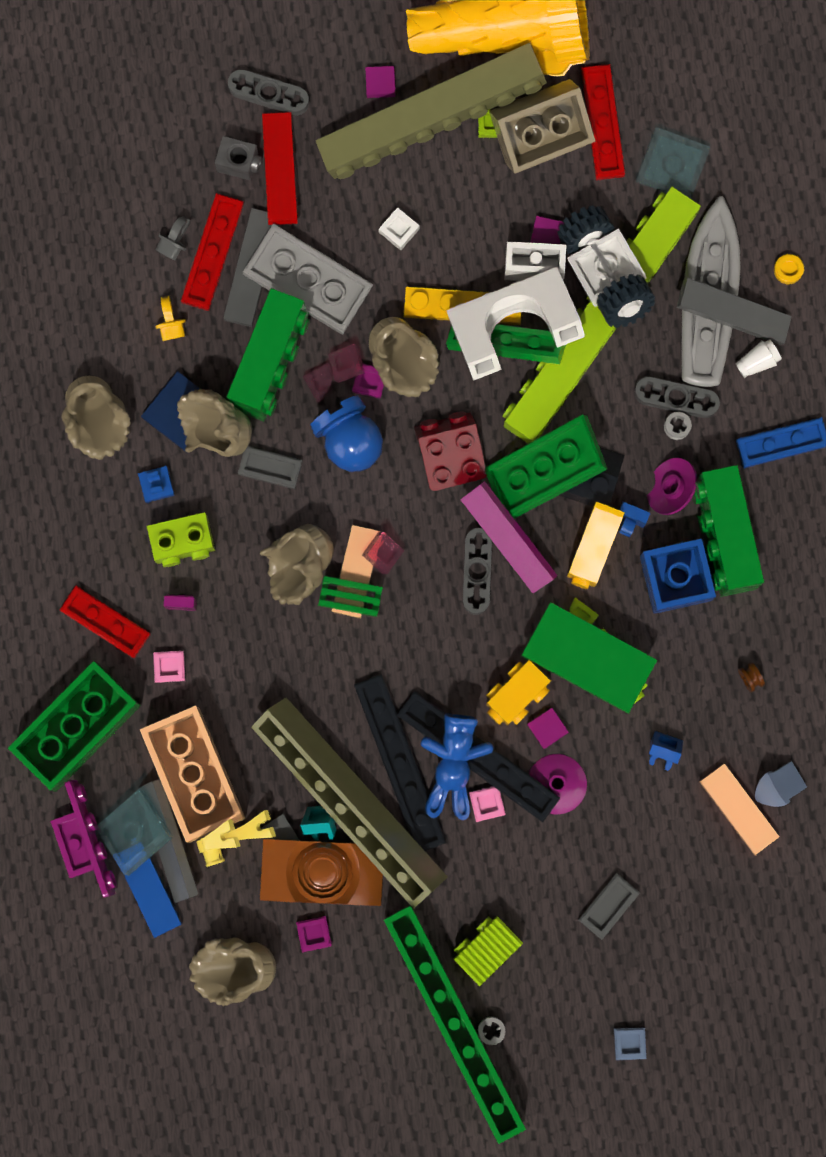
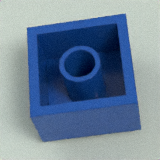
(677, 576)

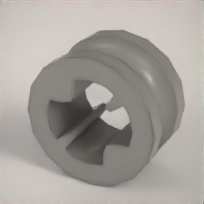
(669, 427)
(494, 1039)

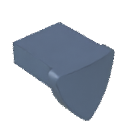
(779, 786)

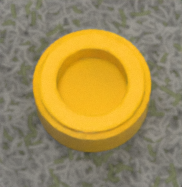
(788, 269)

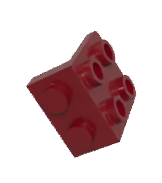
(451, 450)

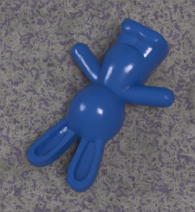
(453, 770)

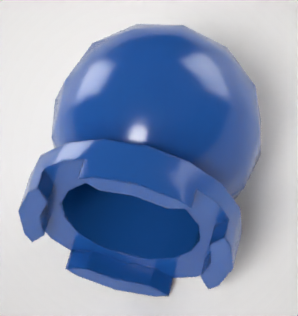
(350, 438)

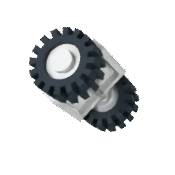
(606, 267)

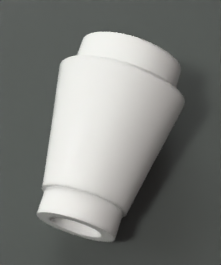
(759, 358)

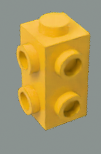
(509, 701)

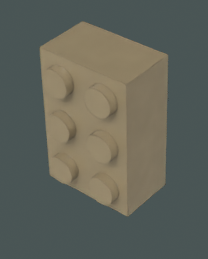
(542, 126)

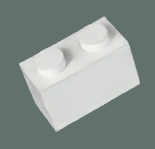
(530, 259)

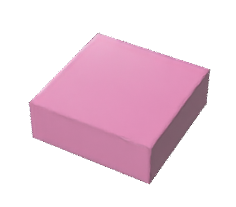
(169, 666)
(487, 804)

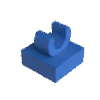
(156, 484)
(632, 517)
(666, 748)

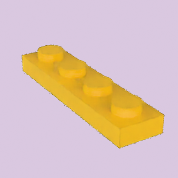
(433, 303)

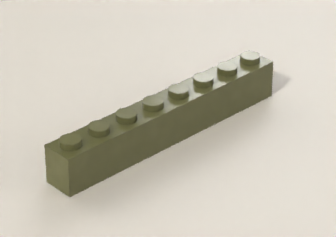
(431, 112)
(349, 802)

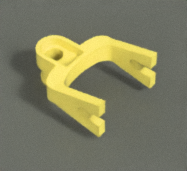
(228, 837)

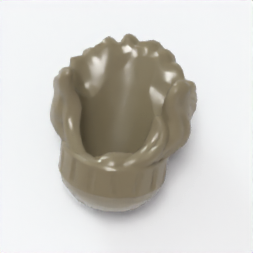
(403, 357)
(95, 418)
(213, 423)
(298, 563)
(232, 970)

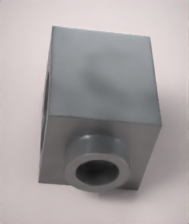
(231, 148)

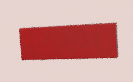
(105, 622)

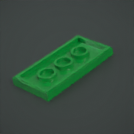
(546, 467)
(589, 658)

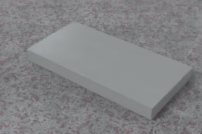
(295, 268)

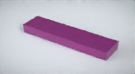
(509, 537)

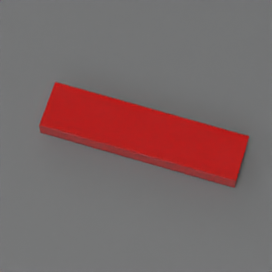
(604, 122)
(279, 168)
(212, 252)

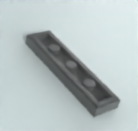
(245, 292)
(733, 311)
(172, 853)

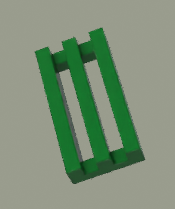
(354, 585)

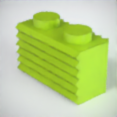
(487, 950)

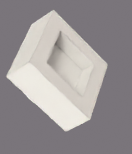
(399, 228)

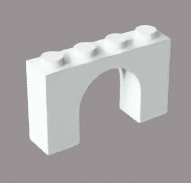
(540, 294)

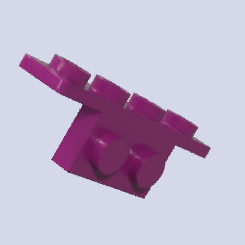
(79, 842)

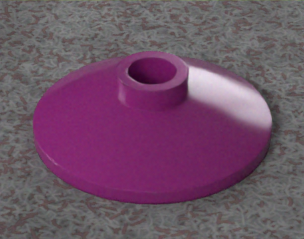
(673, 486)
(569, 772)

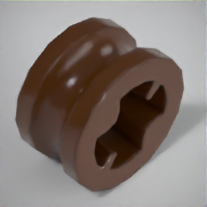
(751, 677)

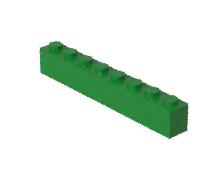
(454, 1024)

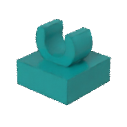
(318, 821)

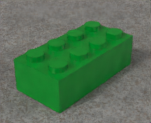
(268, 354)
(728, 531)
(74, 726)

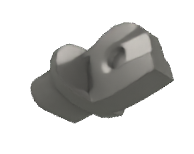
(171, 245)

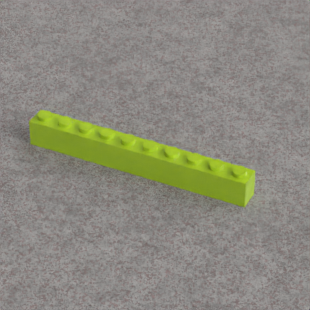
(556, 381)

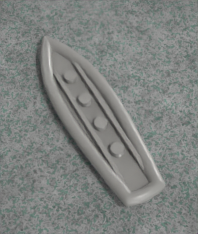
(714, 262)

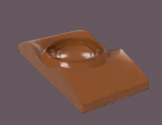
(318, 873)

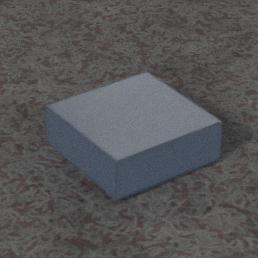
(630, 1043)

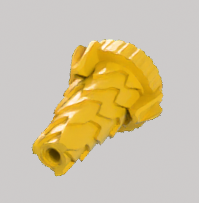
(552, 27)

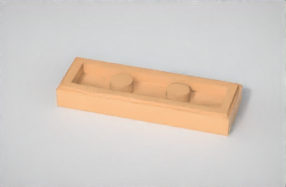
(355, 566)
(739, 809)

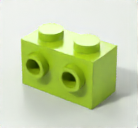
(181, 539)

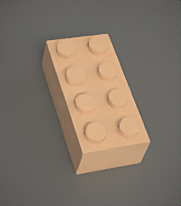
(192, 773)

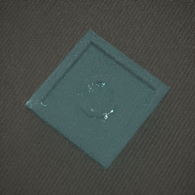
(672, 163)
(134, 832)

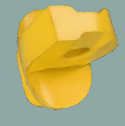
(170, 328)

